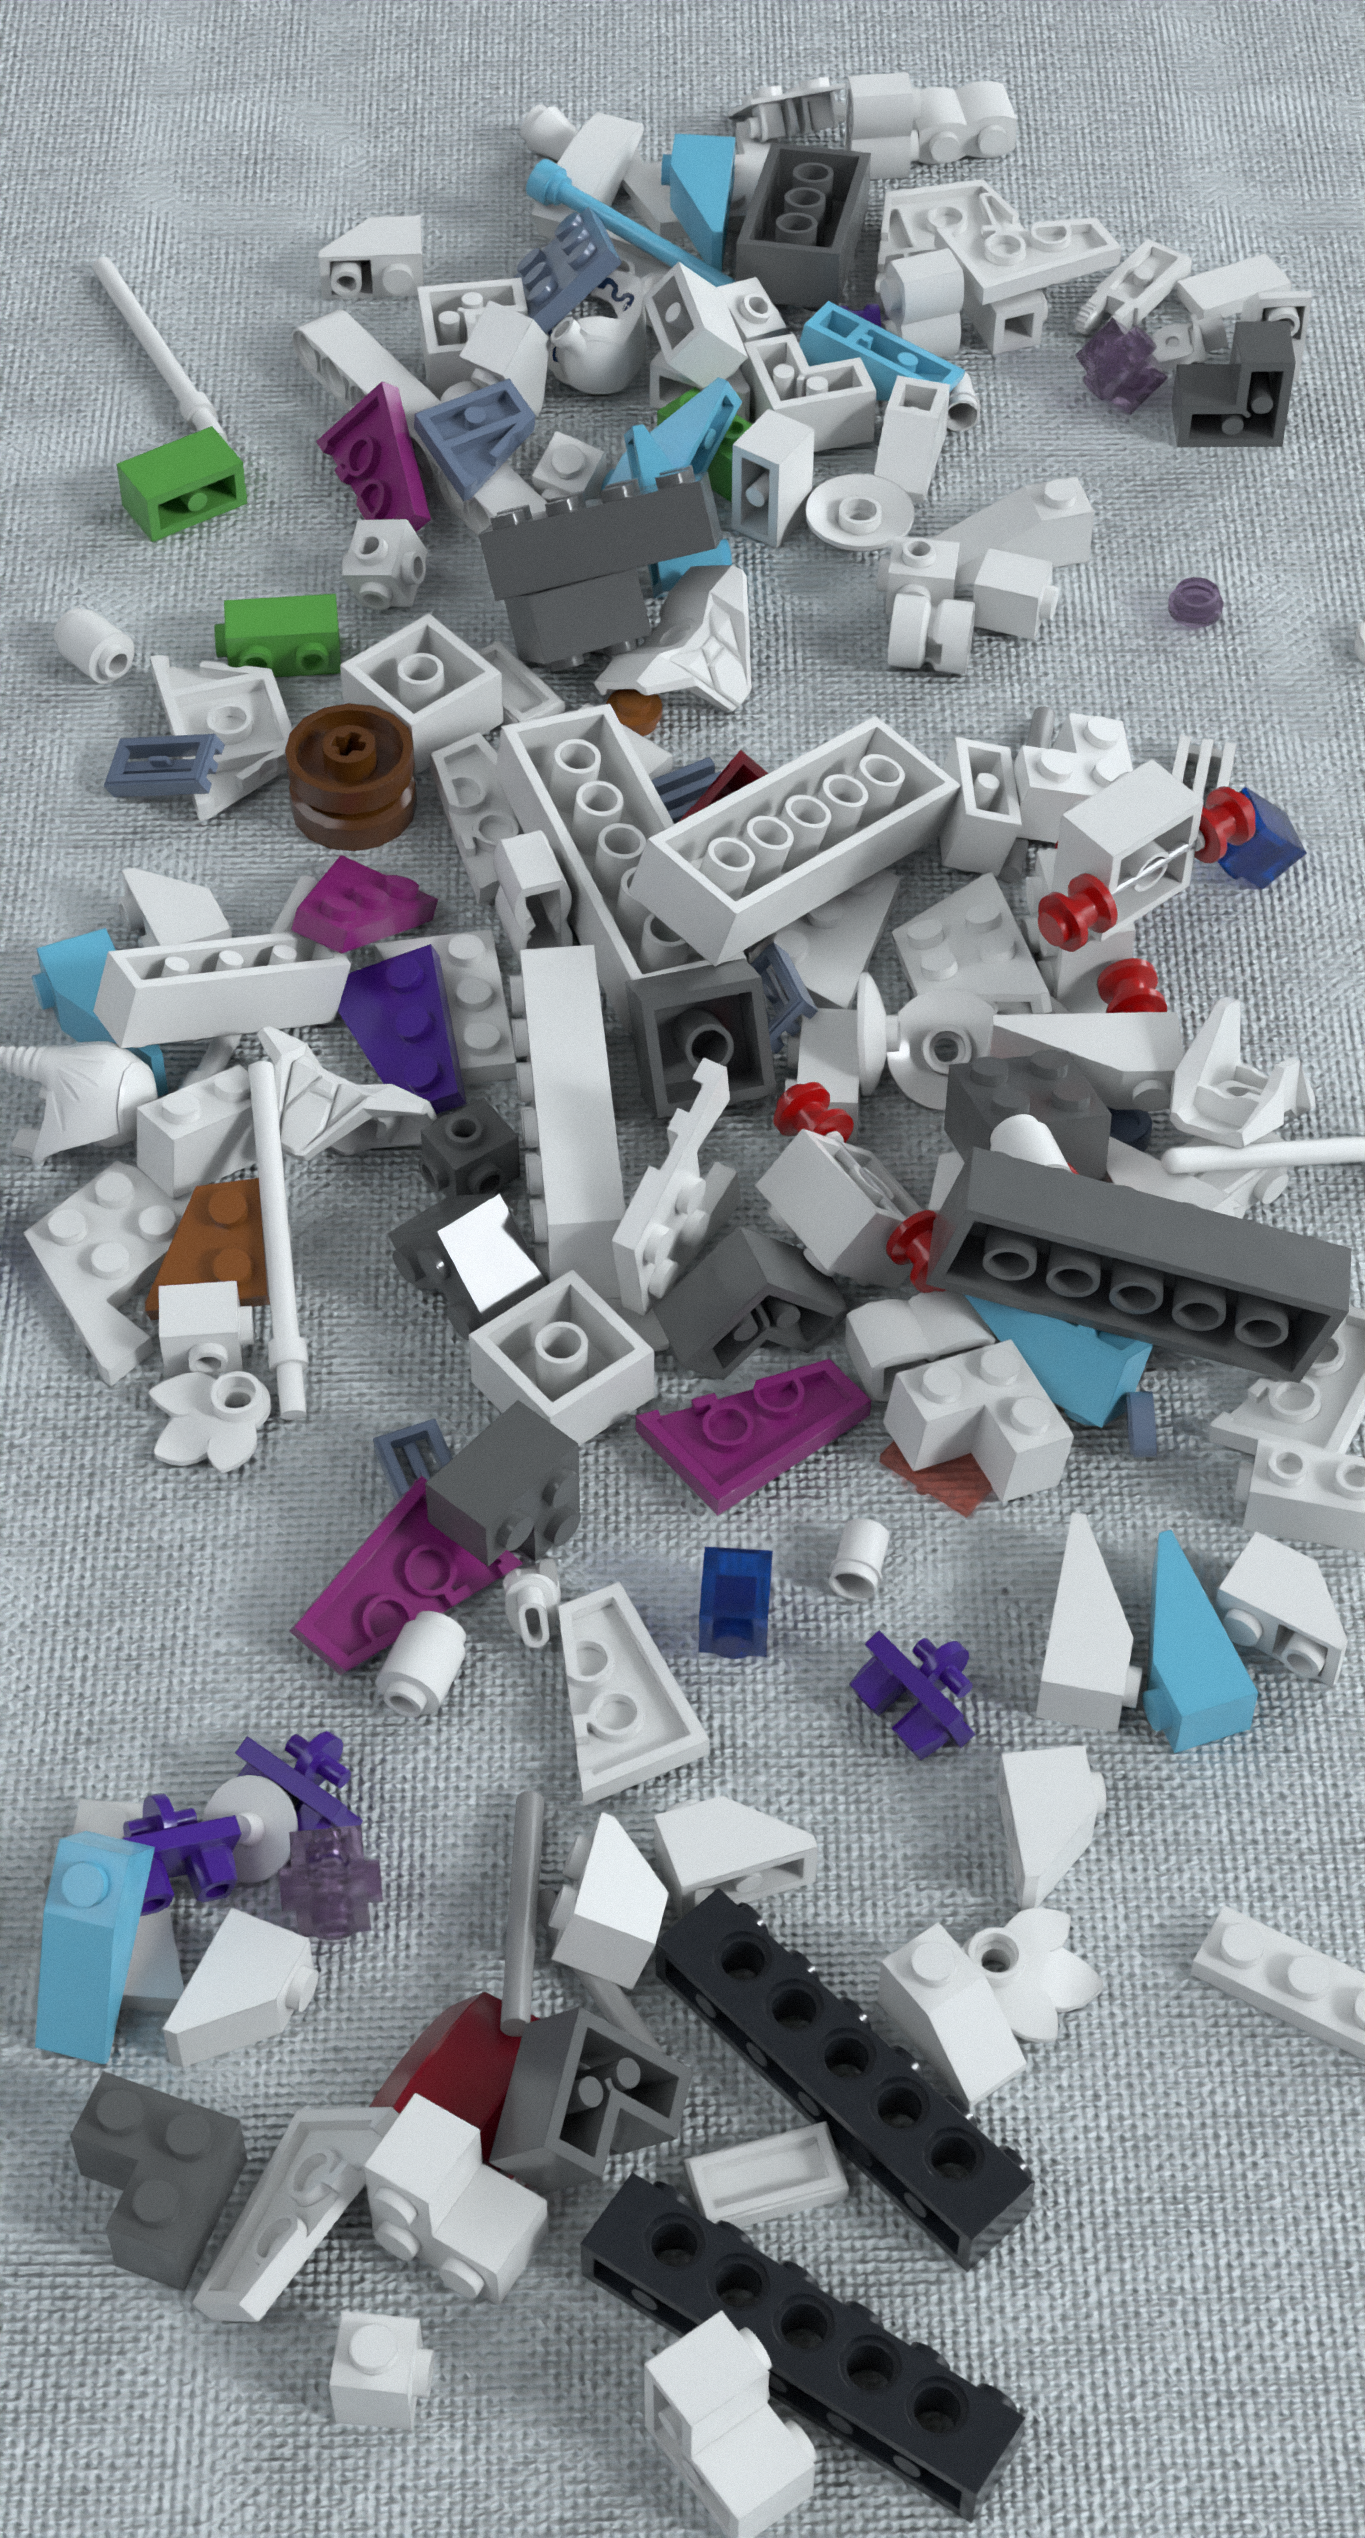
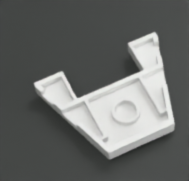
(653, 200)
(916, 212)
(673, 1206)
(101, 1253)

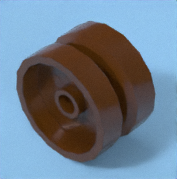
(351, 777)

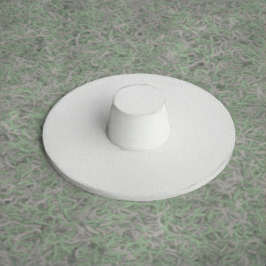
(264, 1820)

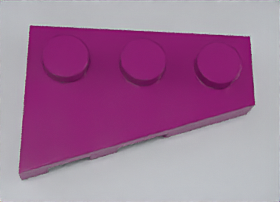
(360, 907)
(752, 1437)
(388, 1581)

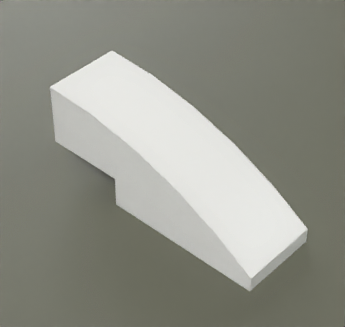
(595, 164)

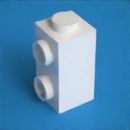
(1008, 322)
(828, 1055)
(1304, 1494)

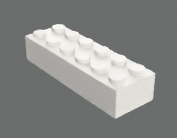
(598, 808)
(793, 840)
(568, 1116)

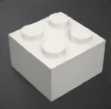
(429, 684)
(564, 1359)

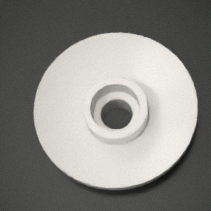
(859, 512)
(925, 1021)
(875, 1033)

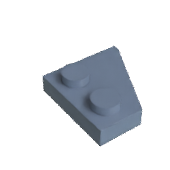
(475, 433)

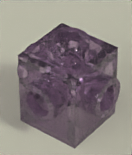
(1121, 365)
(330, 1882)

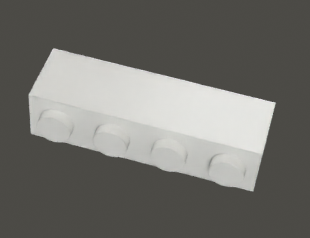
(219, 988)

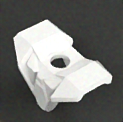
(697, 643)
(1229, 1100)
(333, 1113)

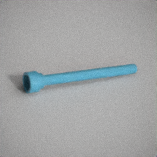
(551, 185)

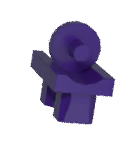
(934, 1716)
(315, 1764)
(184, 1848)

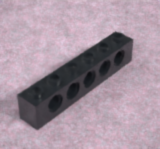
(959, 2214)
(948, 2466)

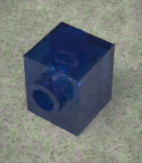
(1269, 851)
(735, 1602)

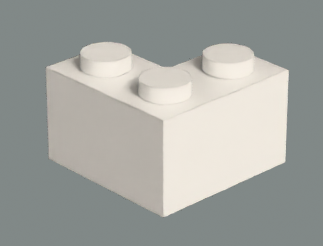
(448, 319)
(828, 397)
(1079, 764)
(985, 1407)
(448, 2207)
(716, 2427)

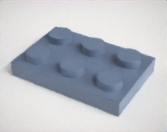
(567, 268)

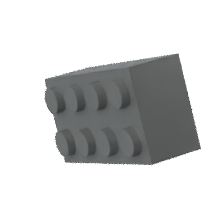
(804, 224)
(600, 535)

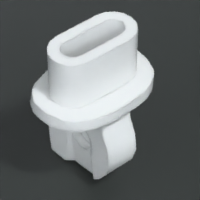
(1189, 341)
(533, 1601)

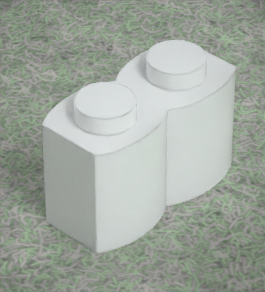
(881, 122)
(965, 122)
(925, 300)
(531, 893)
(906, 1334)

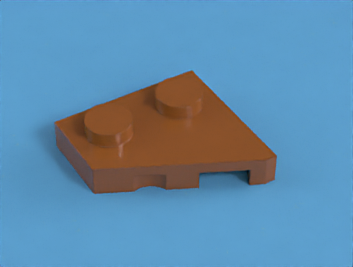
(218, 1243)

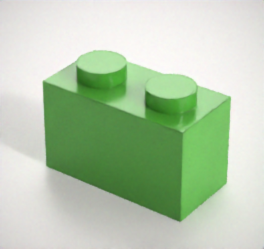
(182, 483)

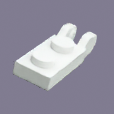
(1135, 286)

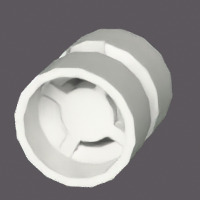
(931, 633)

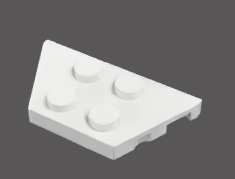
(242, 711)
(972, 947)

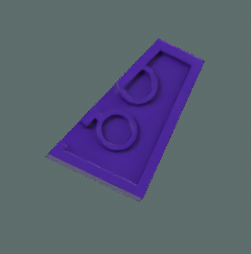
(406, 1026)

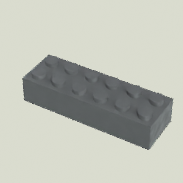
(1139, 1265)

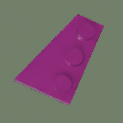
(378, 458)

